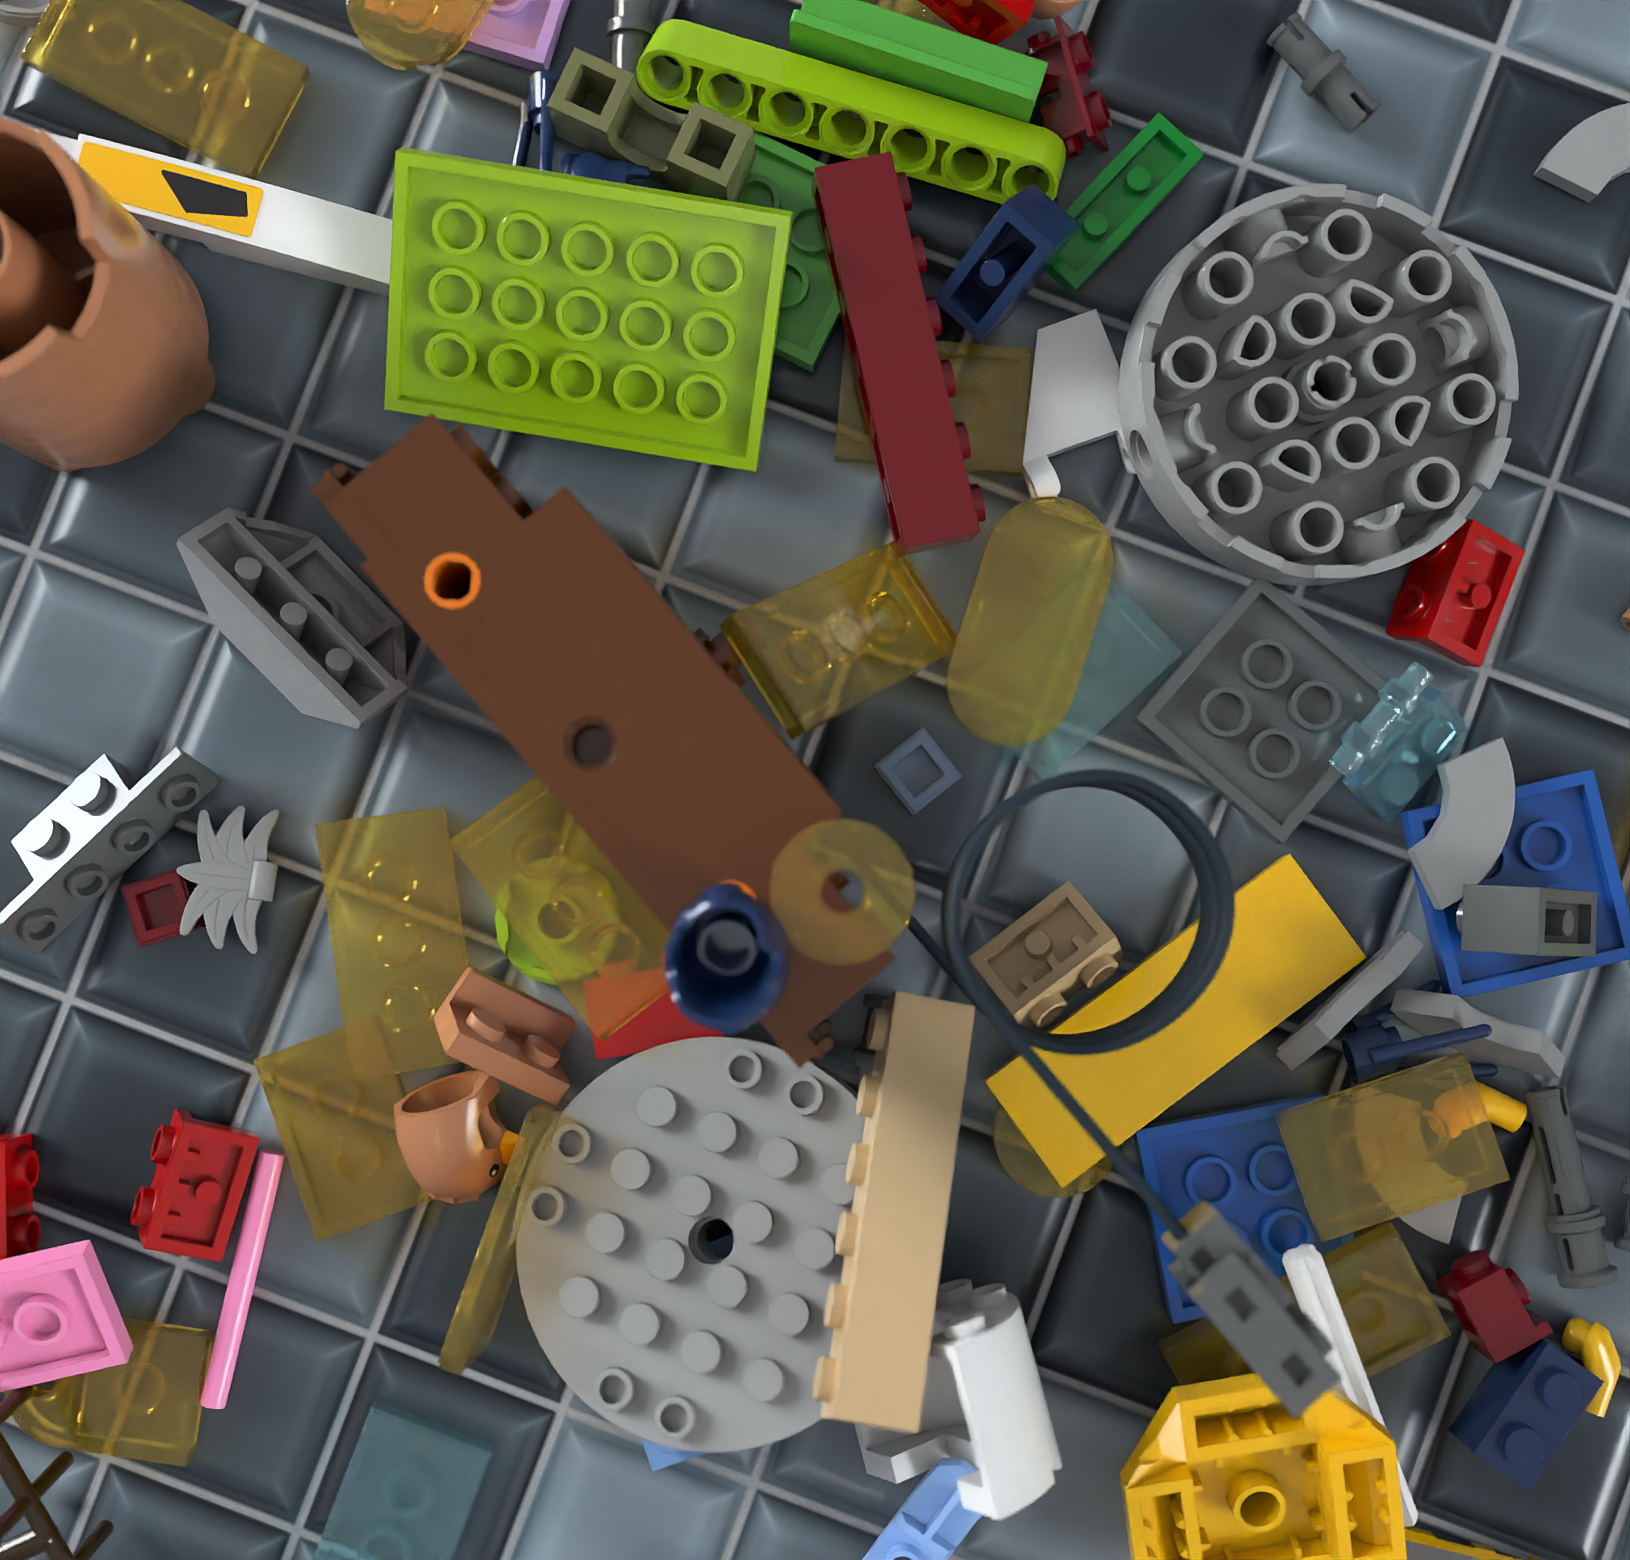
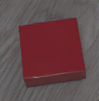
(158, 906)

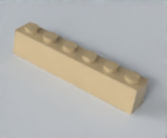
(897, 1214)

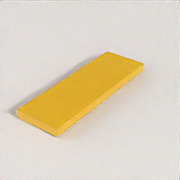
(1278, 959)

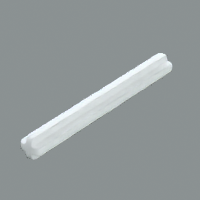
(1319, 1301)

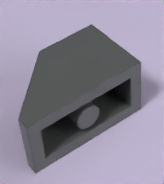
(1527, 920)

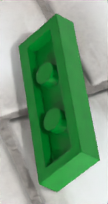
(1123, 200)

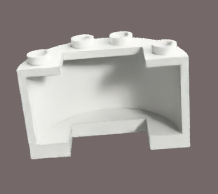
(976, 1406)

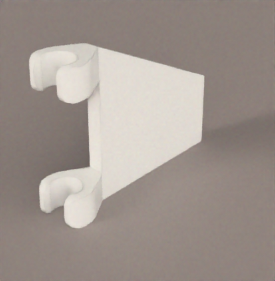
(1070, 398)

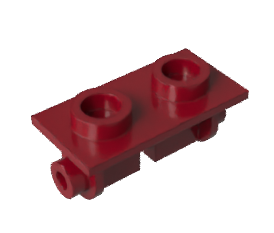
(1079, 112)

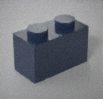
(1006, 261)
(1525, 1410)

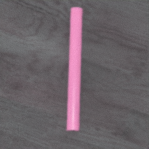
(242, 1279)

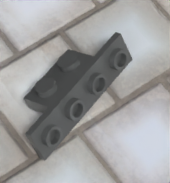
(93, 838)

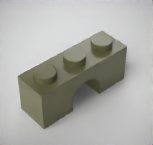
(610, 115)

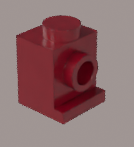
(1491, 1306)

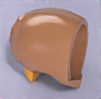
(454, 1136)

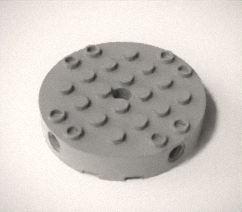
(1408, 369)
(621, 1256)

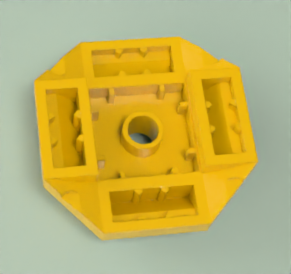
(1245, 1480)

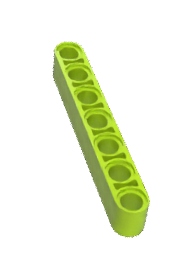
(823, 124)

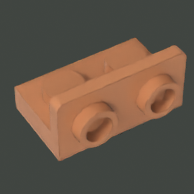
(505, 1034)

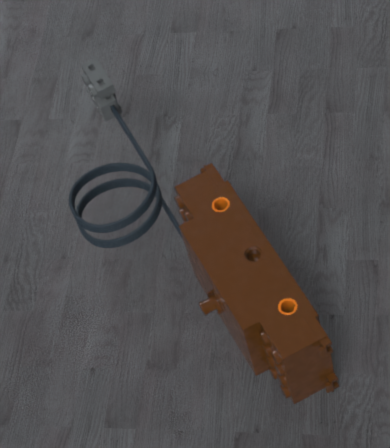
(696, 789)

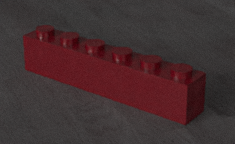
(896, 354)

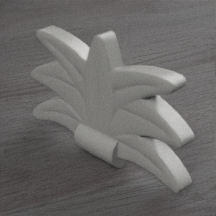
(230, 877)

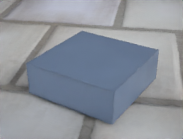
(917, 771)

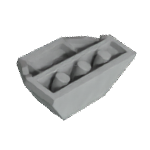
(298, 616)

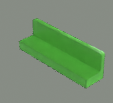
(917, 55)

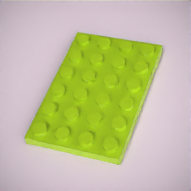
(582, 308)

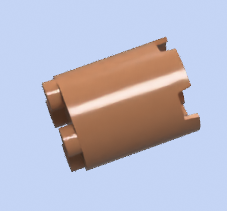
(94, 316)

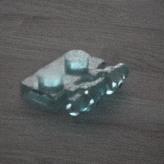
(1398, 743)

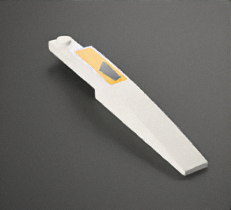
(241, 214)

